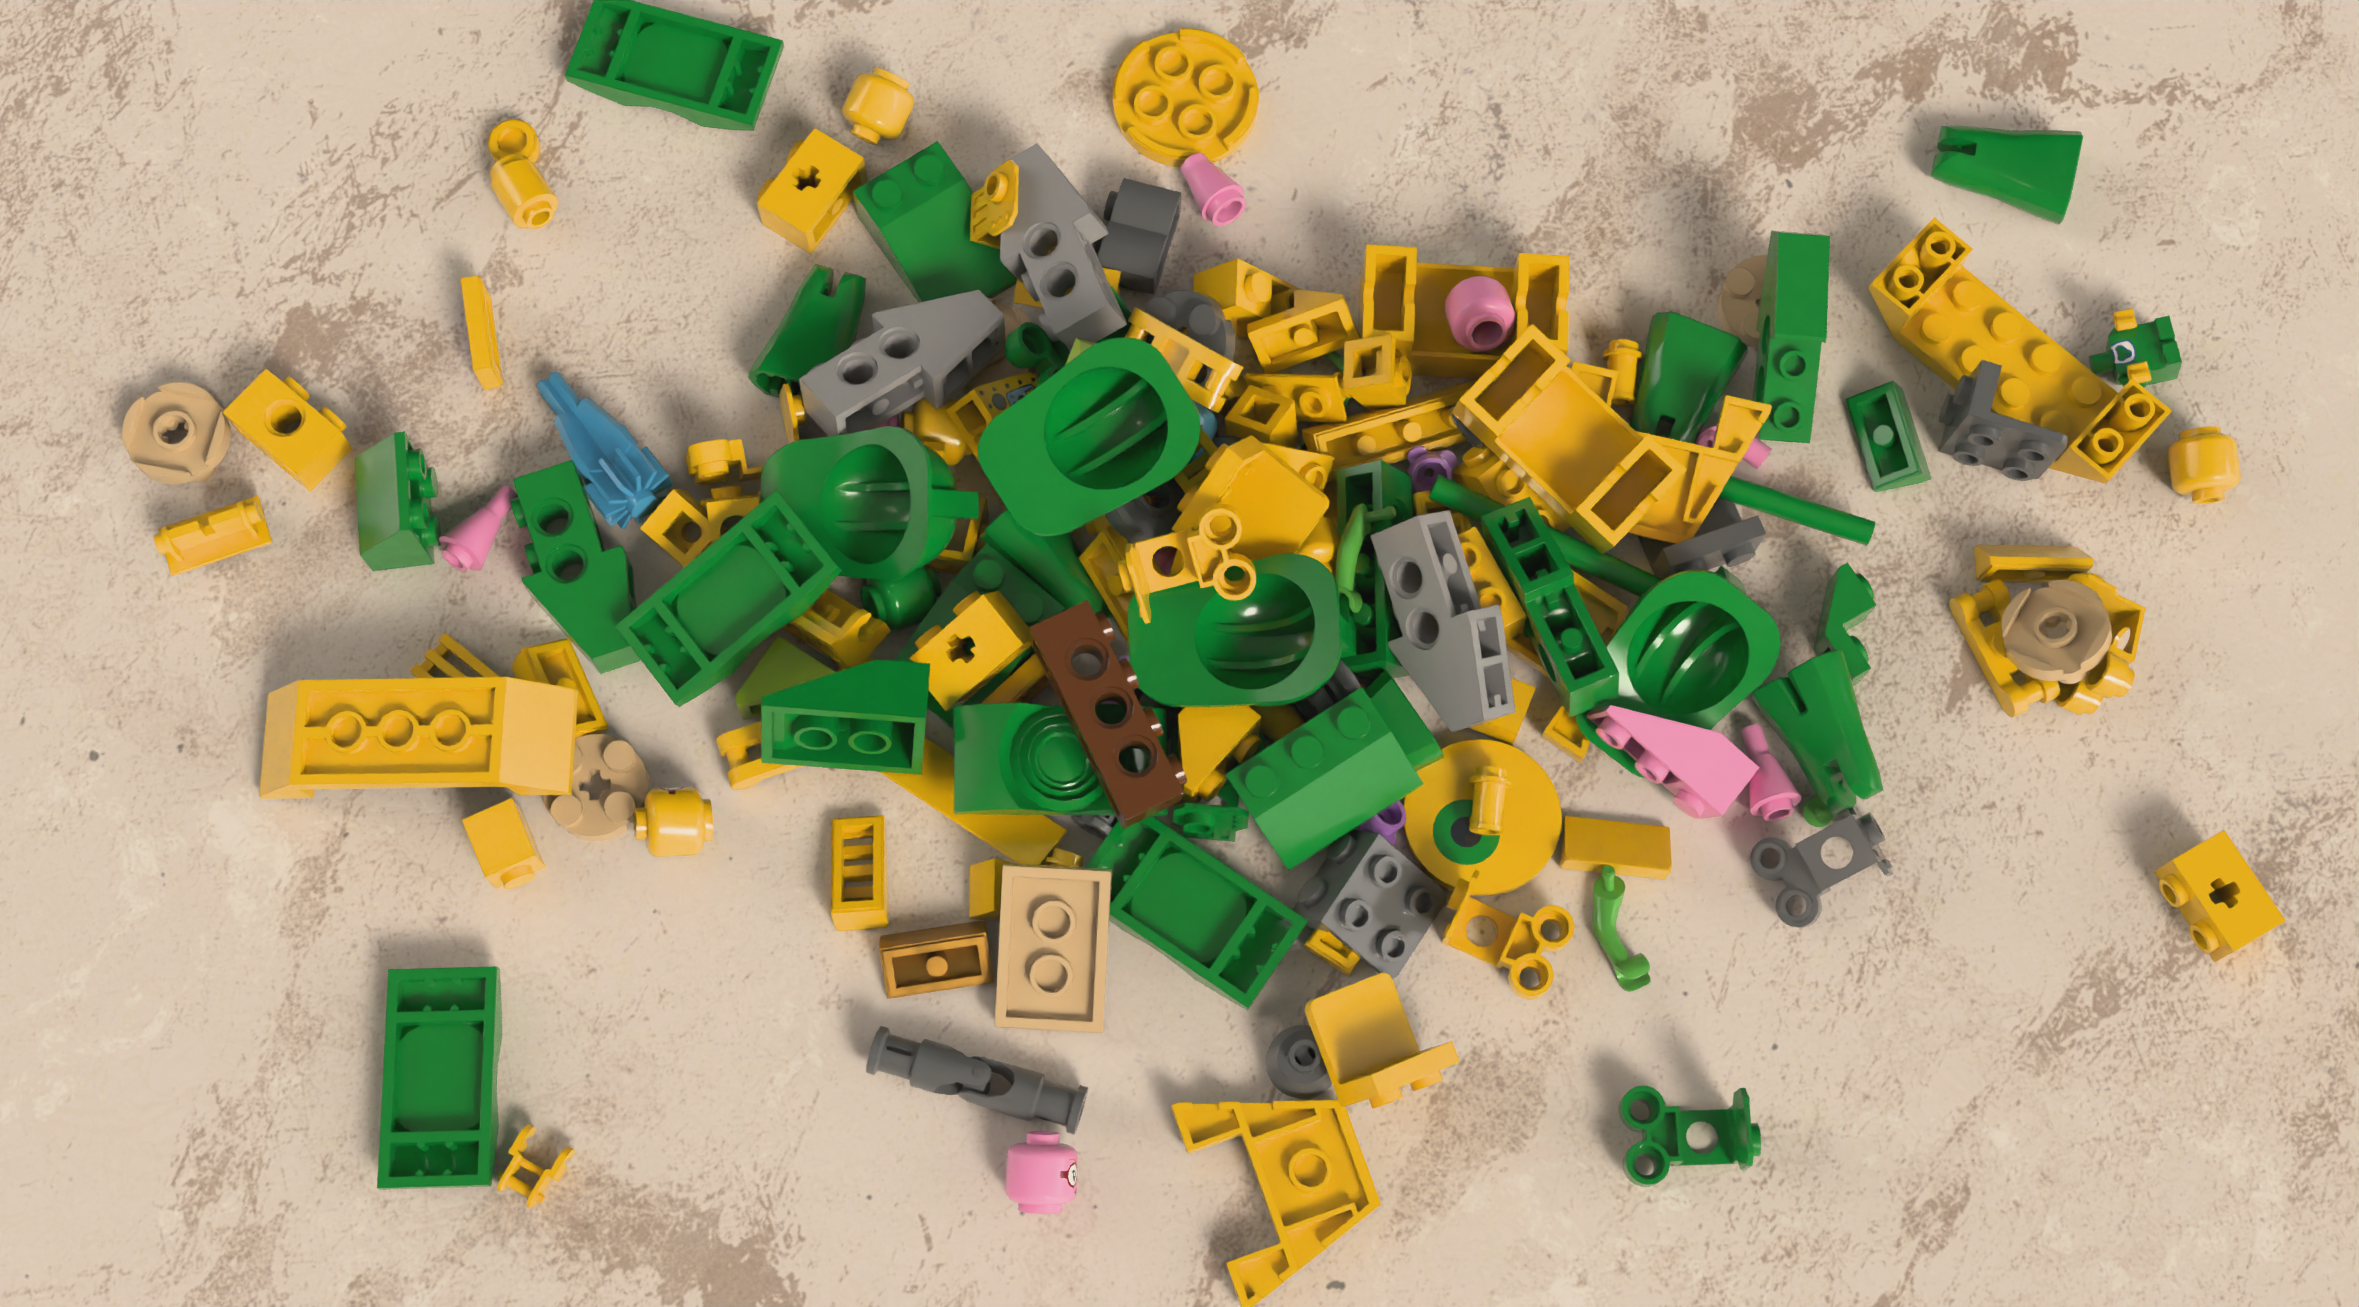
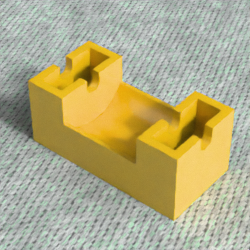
(1410, 300)
(1567, 441)

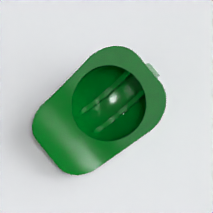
(1090, 438)
(871, 499)
(1243, 651)
(1689, 653)

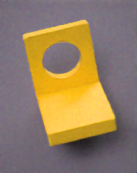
(958, 560)

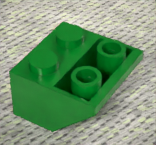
(395, 505)

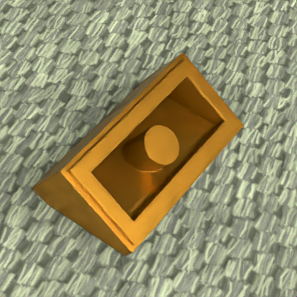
(936, 959)

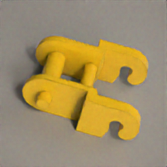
(508, 1178)

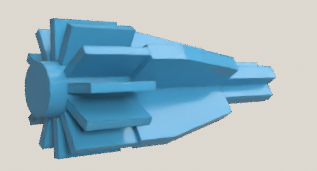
(616, 472)

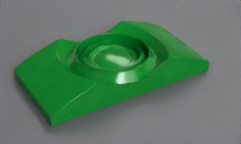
(674, 63)
(729, 600)
(1031, 761)
(1195, 909)
(440, 1078)

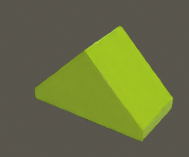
(777, 670)

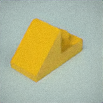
(1308, 330)

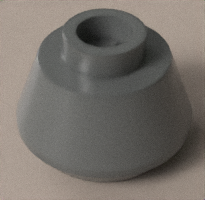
(1289, 1077)

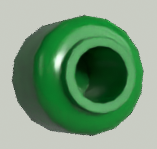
(903, 600)

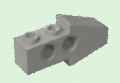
(1058, 216)
(912, 355)
(1448, 640)

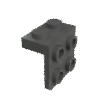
(1991, 439)
(1719, 541)
(1371, 900)

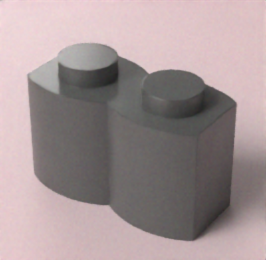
(1139, 233)

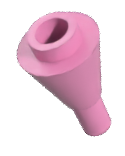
(471, 540)
(1770, 788)

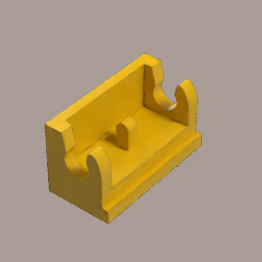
(839, 630)

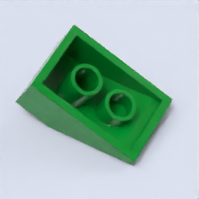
(923, 228)
(986, 573)
(851, 719)

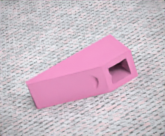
(1690, 761)

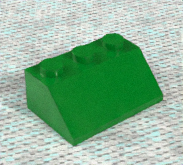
(1324, 779)

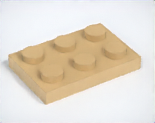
(1053, 948)

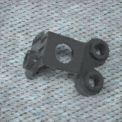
(1806, 871)

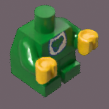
(2139, 351)

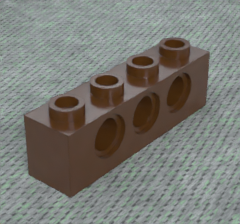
(1129, 794)

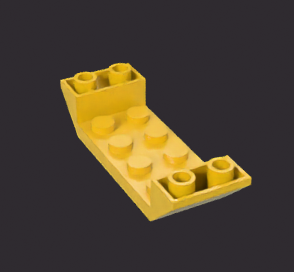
(1957, 321)
(419, 735)

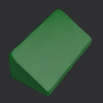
(1888, 437)

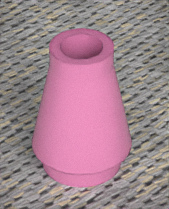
(1215, 193)

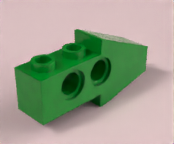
(1791, 333)
(603, 591)
(1554, 609)

